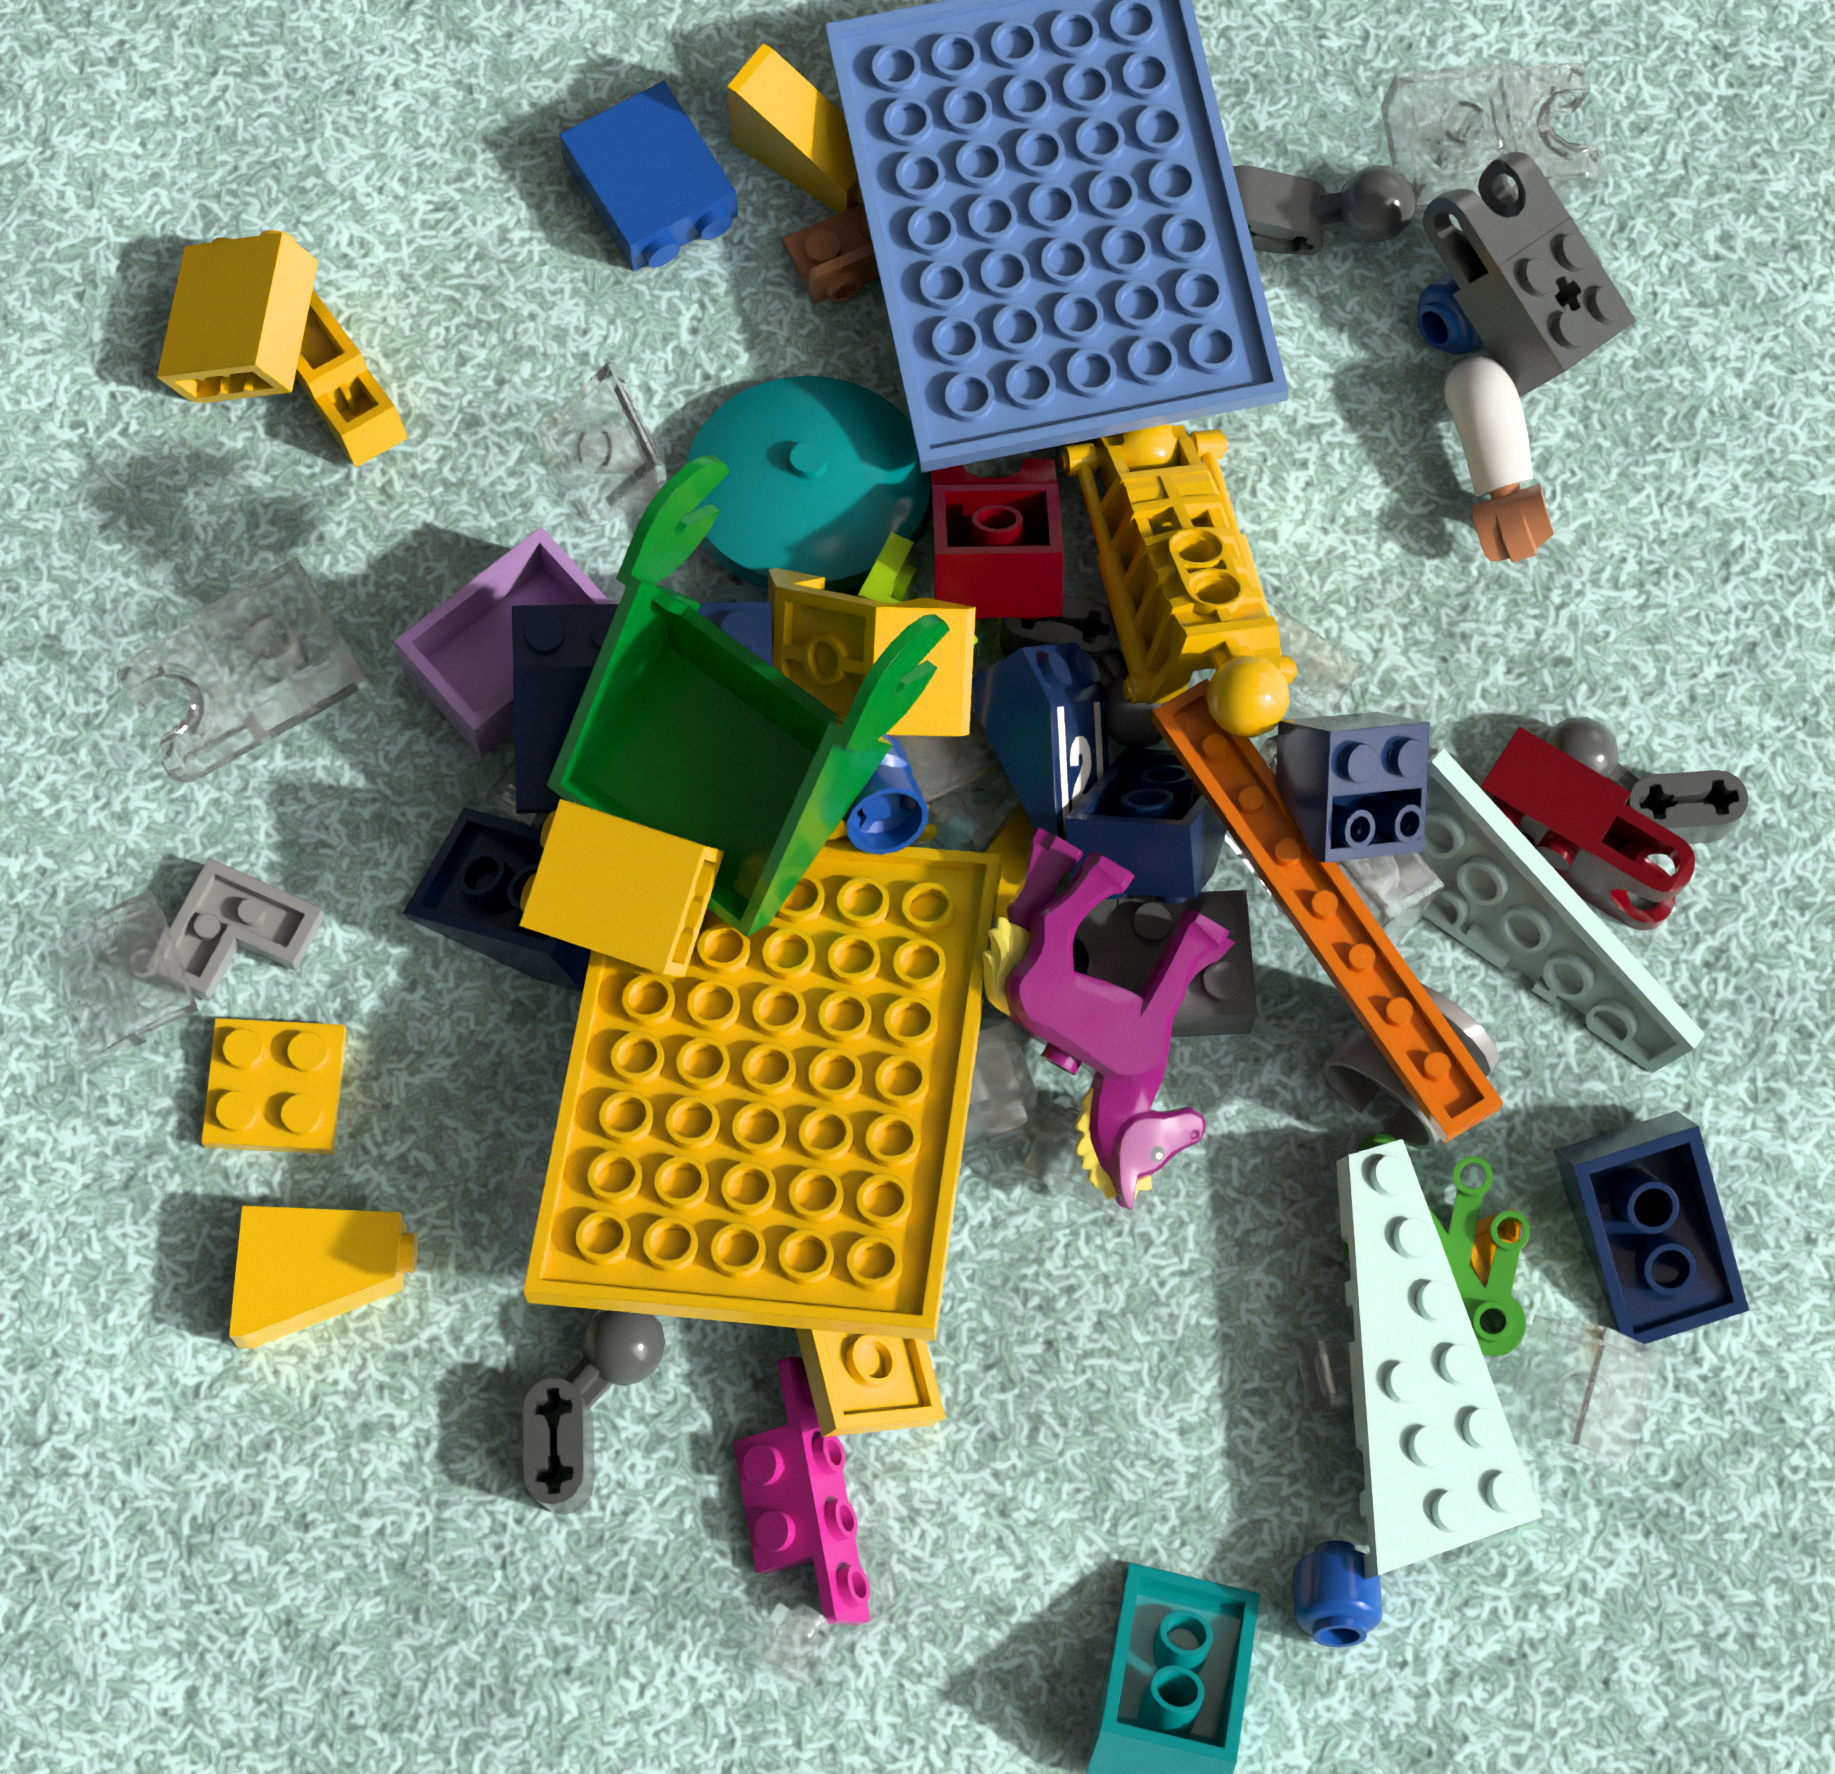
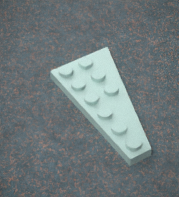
(1521, 912)
(1422, 1396)

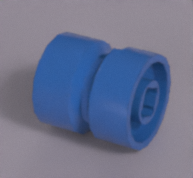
(889, 808)

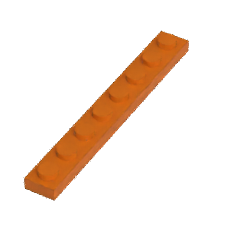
(1330, 919)

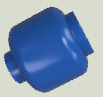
(1443, 320)
(1334, 1597)

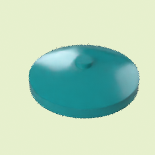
(811, 480)

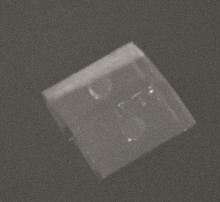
(120, 977)

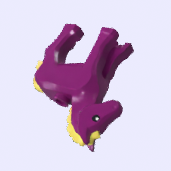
(1094, 1022)

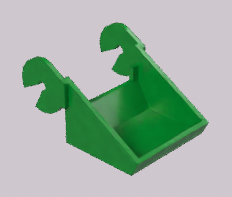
(713, 738)

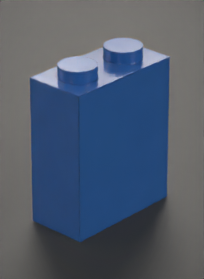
(649, 177)

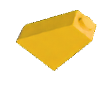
(792, 129)
(312, 1267)

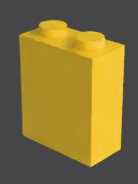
(238, 318)
(620, 888)

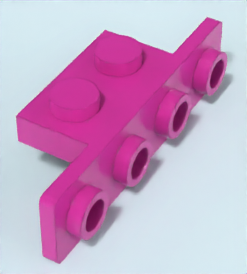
(801, 1503)

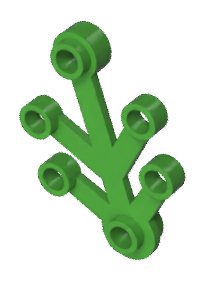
(1458, 1250)

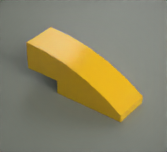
(344, 389)

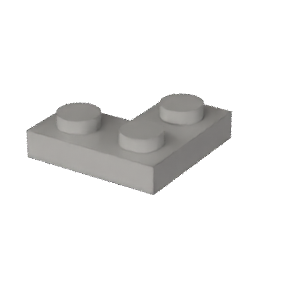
(235, 911)

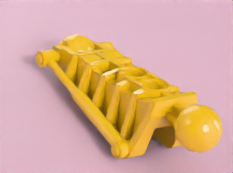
(1182, 575)

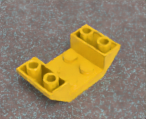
(834, 638)

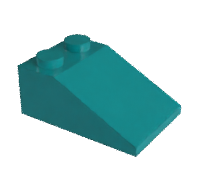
(1174, 1677)

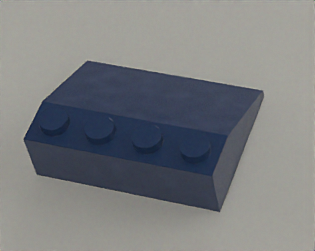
(551, 668)

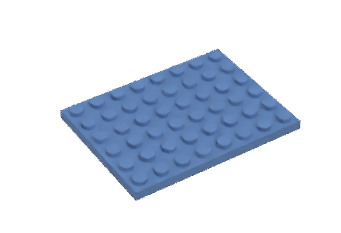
(1052, 221)

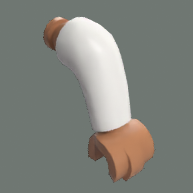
(1498, 459)

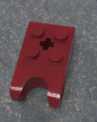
(999, 541)
(1588, 830)

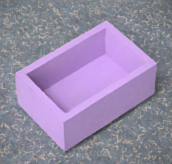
(464, 646)

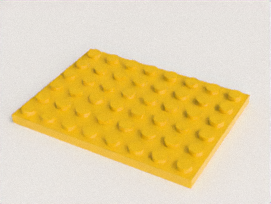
(782, 1112)

